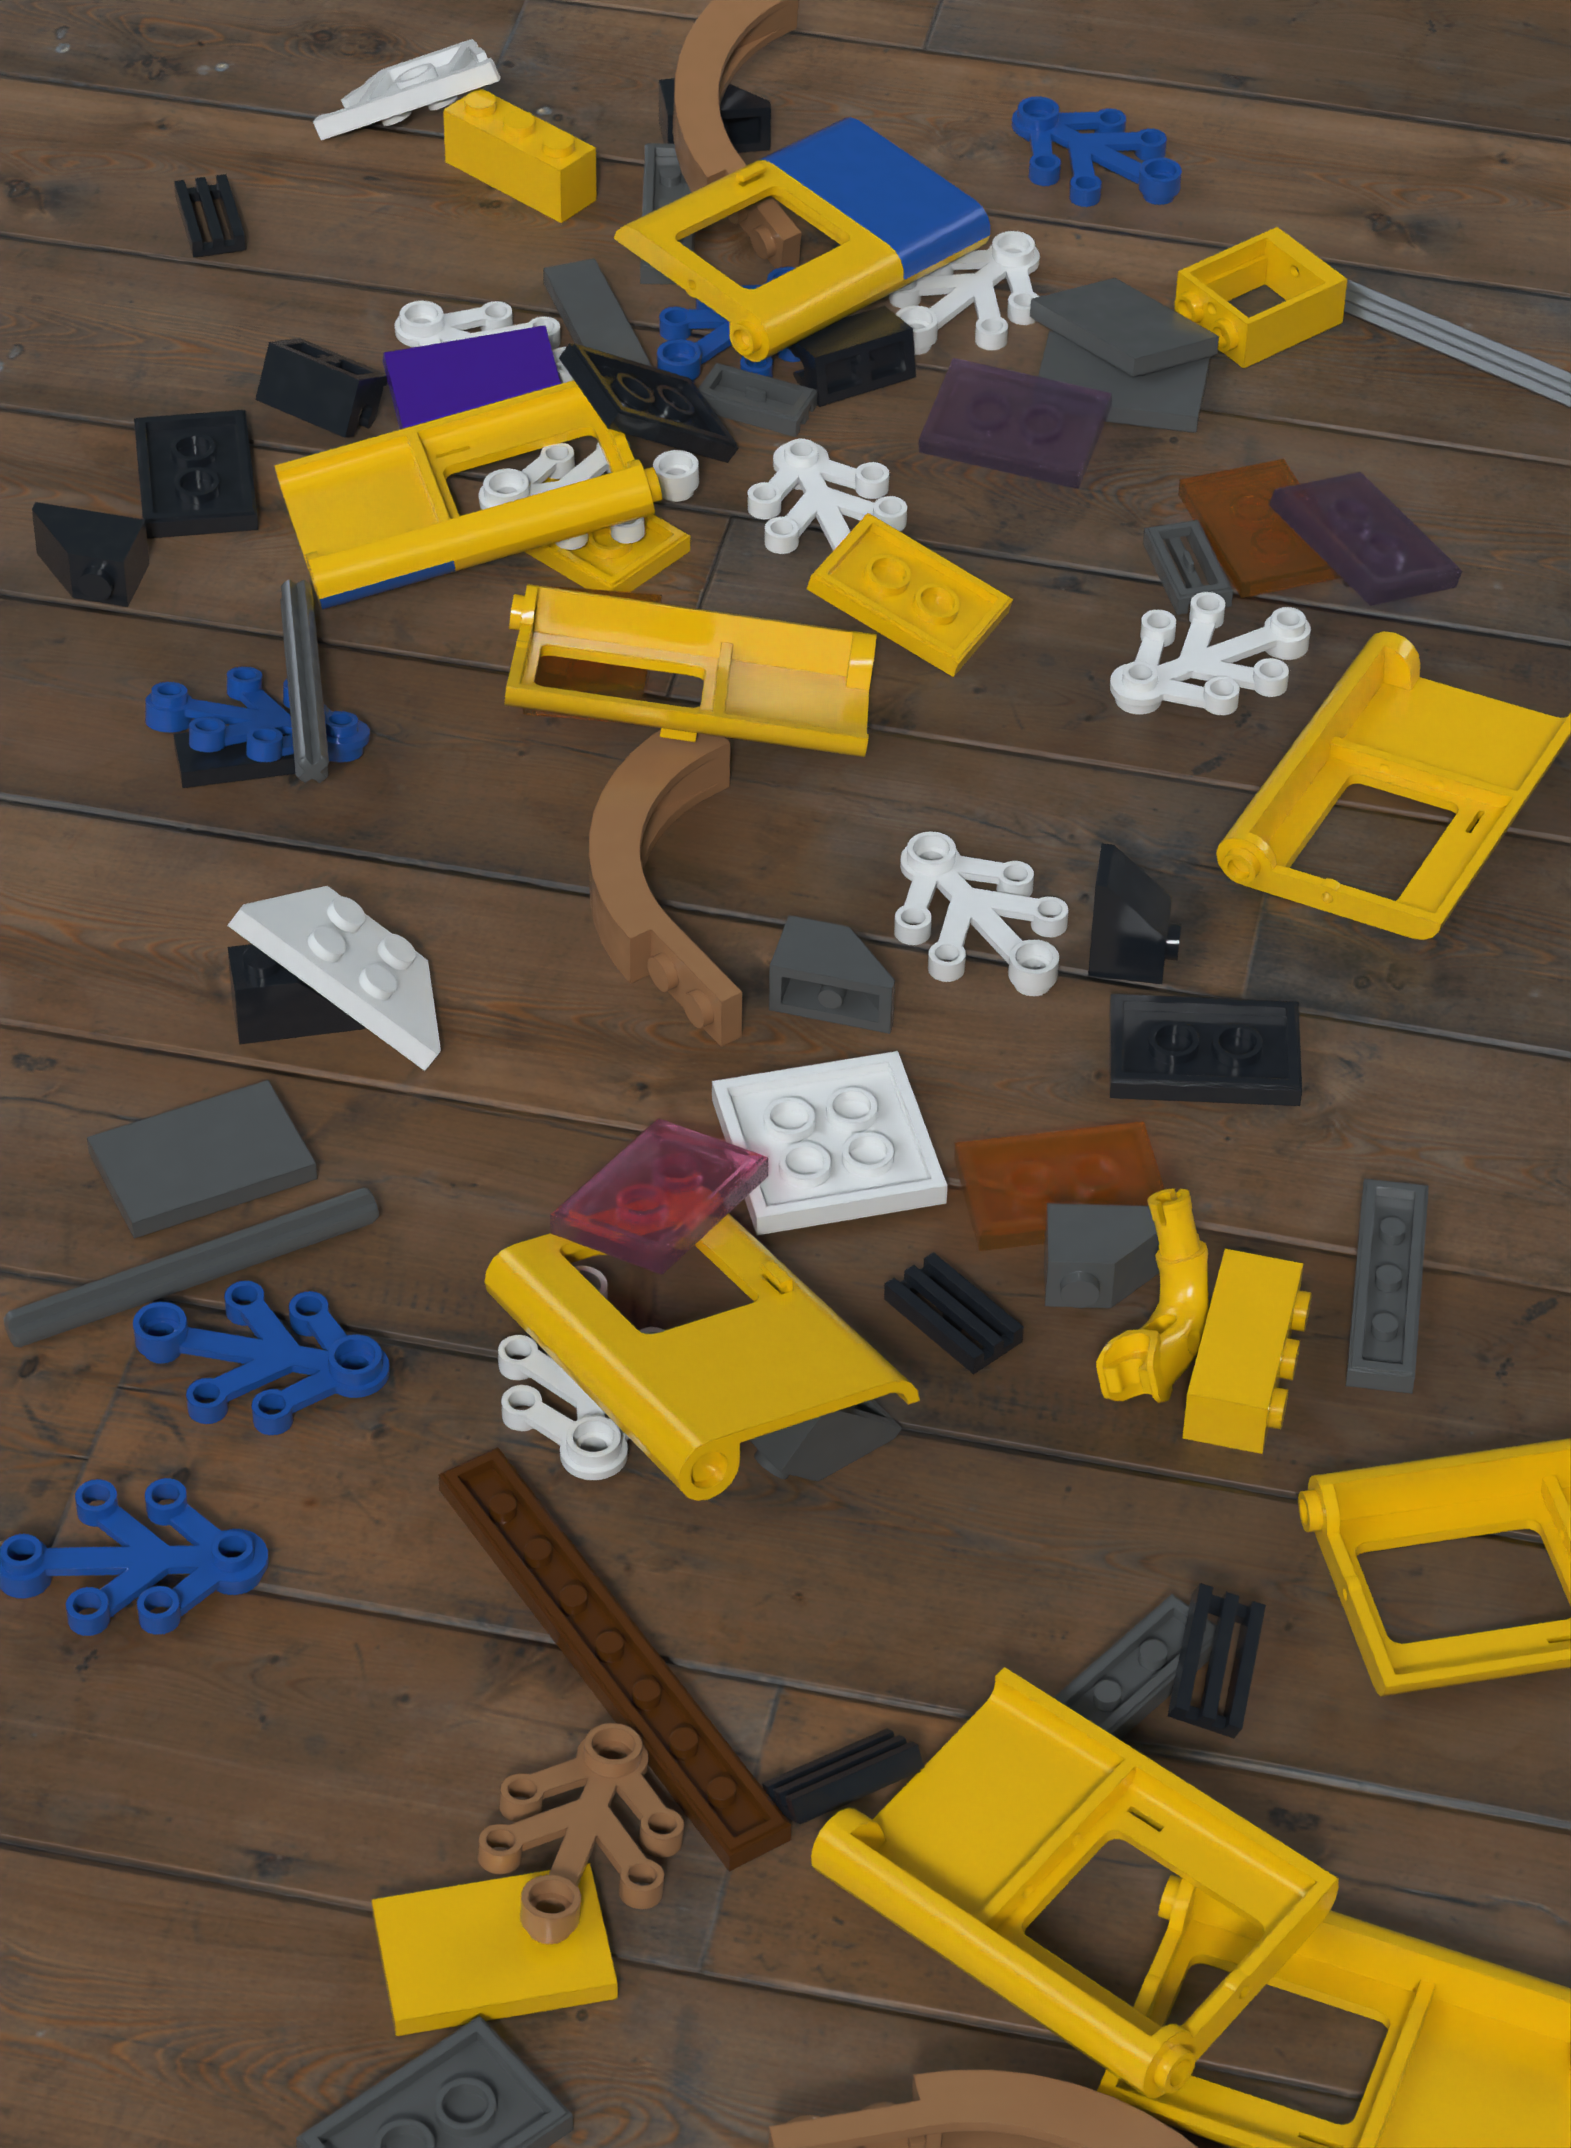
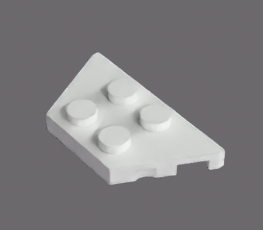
(419, 82)
(350, 963)

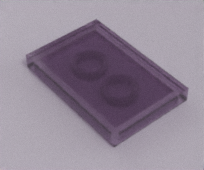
(1015, 423)
(1365, 538)

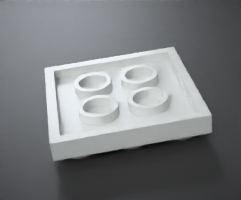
(836, 1140)

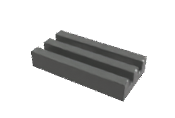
(758, 399)
(1177, 592)

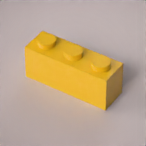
(520, 155)
(1246, 1352)

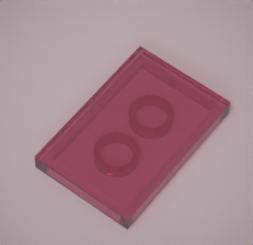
(659, 1196)

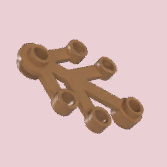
(606, 1763)

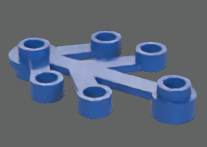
(1040, 122)
(686, 357)
(259, 724)
(345, 1366)
(216, 1560)

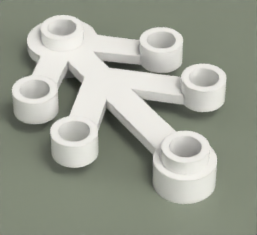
(1009, 257)
(425, 324)
(805, 467)
(675, 471)
(1145, 684)
(935, 863)
(590, 1445)

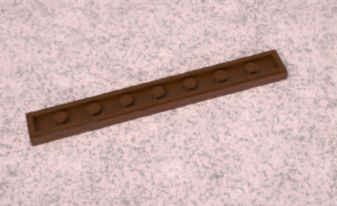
(615, 1659)

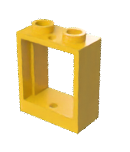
(1312, 296)

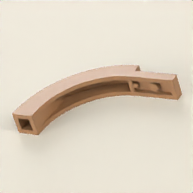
(711, 55)
(633, 812)
(985, 2112)

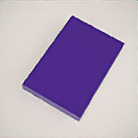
(468, 373)

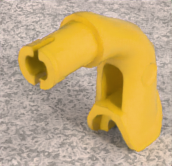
(1168, 1342)

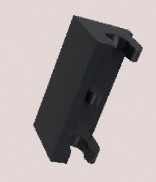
(856, 356)
(320, 386)

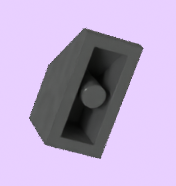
(830, 977)
(1097, 1253)
(826, 1442)

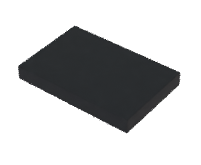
(648, 402)
(195, 474)
(1205, 1050)

